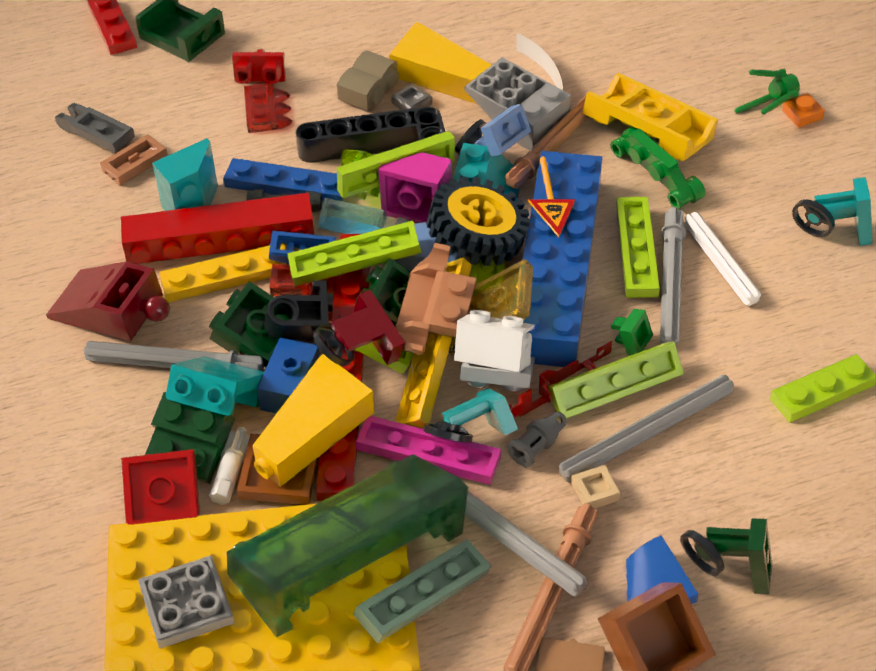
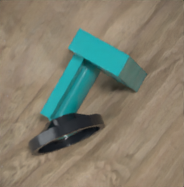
(838, 206)
(488, 403)

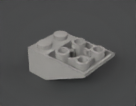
(510, 85)

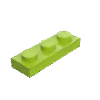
(823, 388)

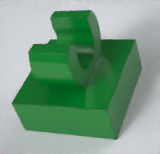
(633, 331)

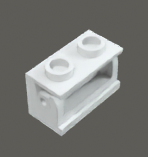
(493, 341)

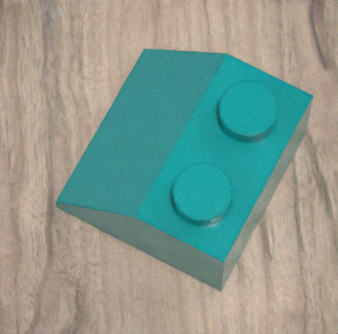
(477, 162)
(186, 177)

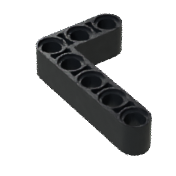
(368, 133)

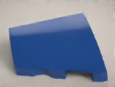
(653, 565)

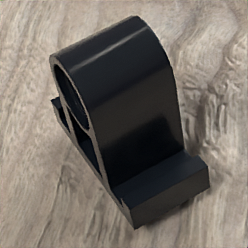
(303, 311)

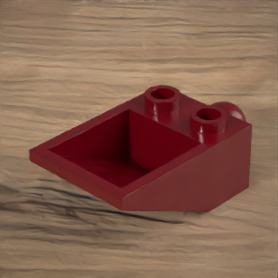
(112, 300)

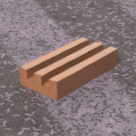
(133, 159)

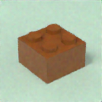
(657, 631)

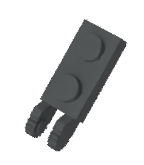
(95, 127)

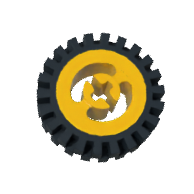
(478, 221)

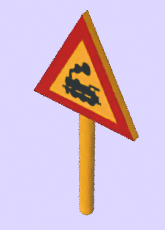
(552, 210)

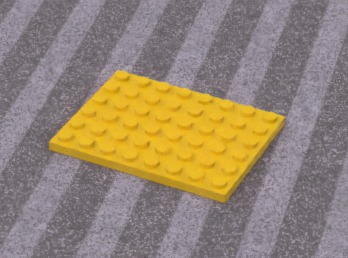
(321, 637)

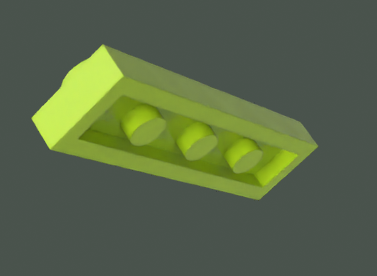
(364, 173)
(637, 247)
(353, 253)
(616, 380)

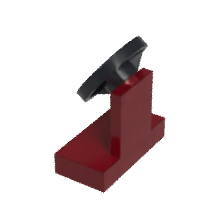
(363, 326)

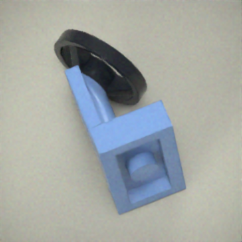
(498, 133)

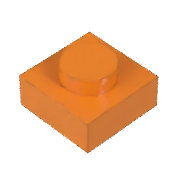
(803, 110)

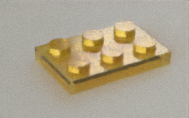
(504, 294)

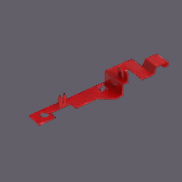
(525, 402)

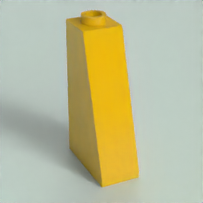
(436, 62)
(312, 420)

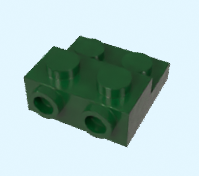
(389, 287)
(243, 324)
(188, 428)

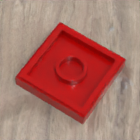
(160, 487)

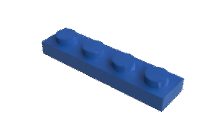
(280, 179)

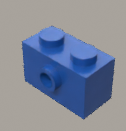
(284, 372)

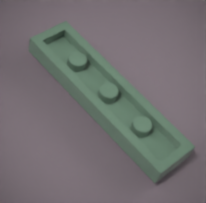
(421, 590)

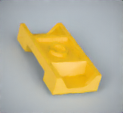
(676, 124)

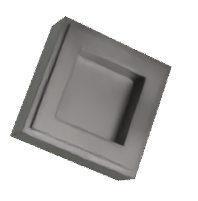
(411, 97)

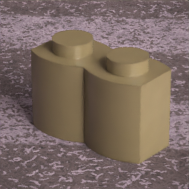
(367, 80)

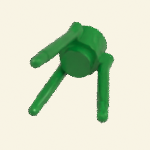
(782, 88)

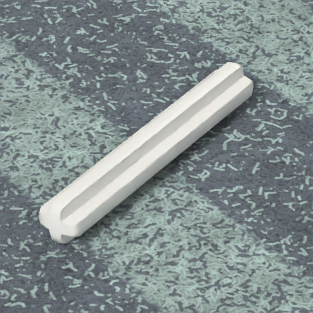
(722, 259)

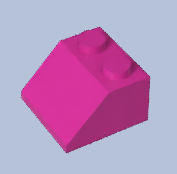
(410, 185)

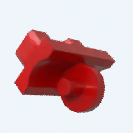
(259, 67)

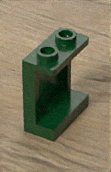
(179, 28)

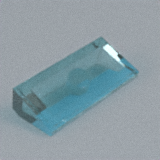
(350, 218)

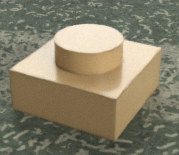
(596, 487)

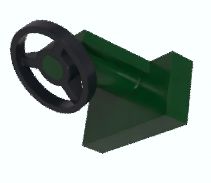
(733, 542)

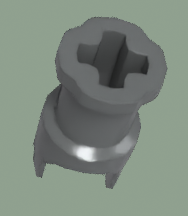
(539, 435)

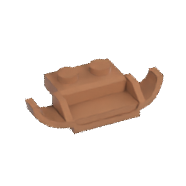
(433, 300)

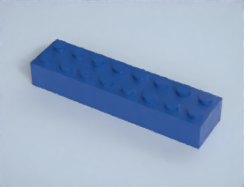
(562, 261)

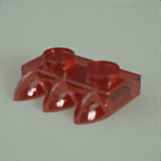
(266, 108)

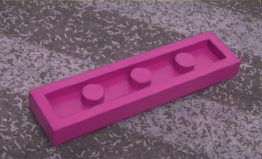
(399, 441)

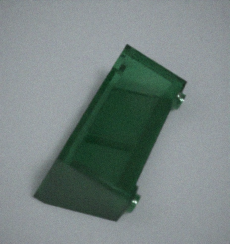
(343, 535)

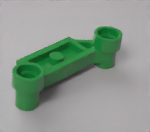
(659, 165)

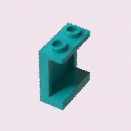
(213, 384)

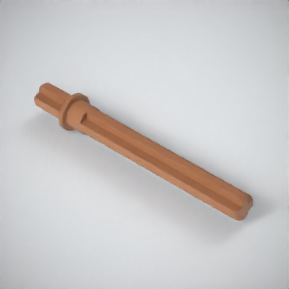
(527, 166)
(575, 538)

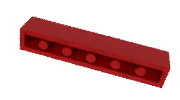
(213, 228)

